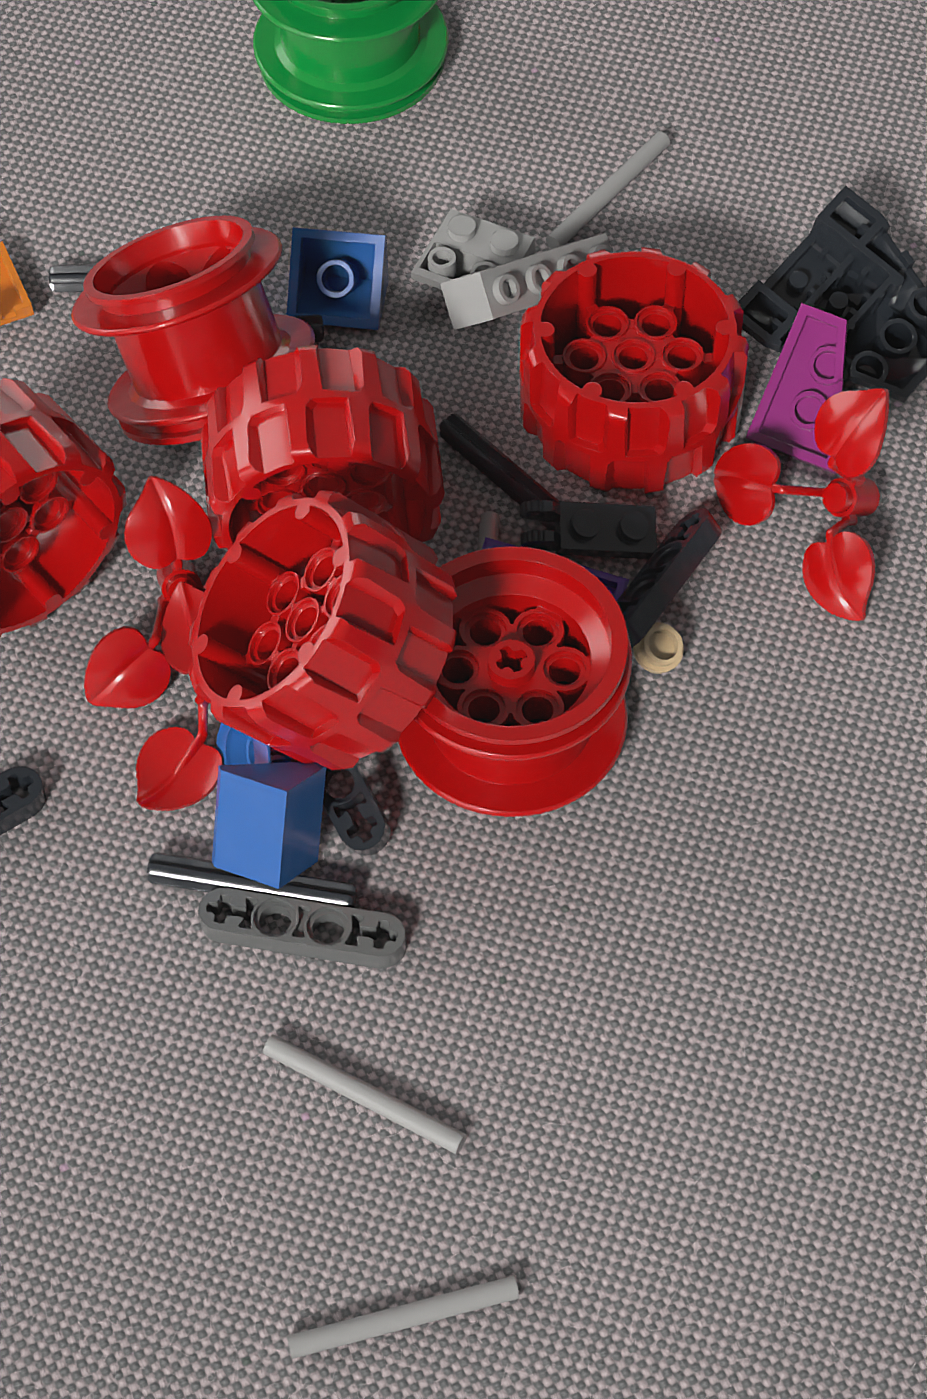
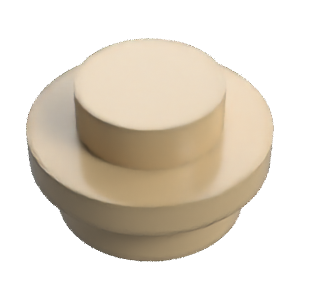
(659, 649)

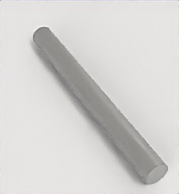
(608, 190)
(365, 1094)
(403, 1317)

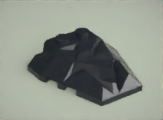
(861, 276)

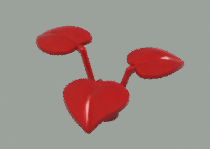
(851, 432)
(164, 535)
(173, 764)

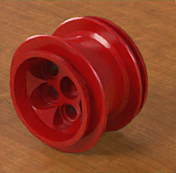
(185, 320)
(520, 630)

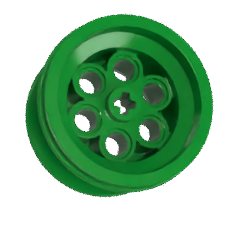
(350, 55)

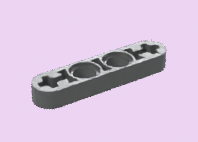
(304, 918)

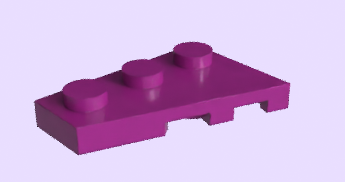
(802, 380)

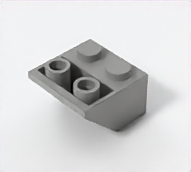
(468, 246)

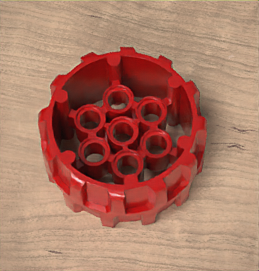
(632, 369)
(322, 426)
(54, 506)
(322, 631)

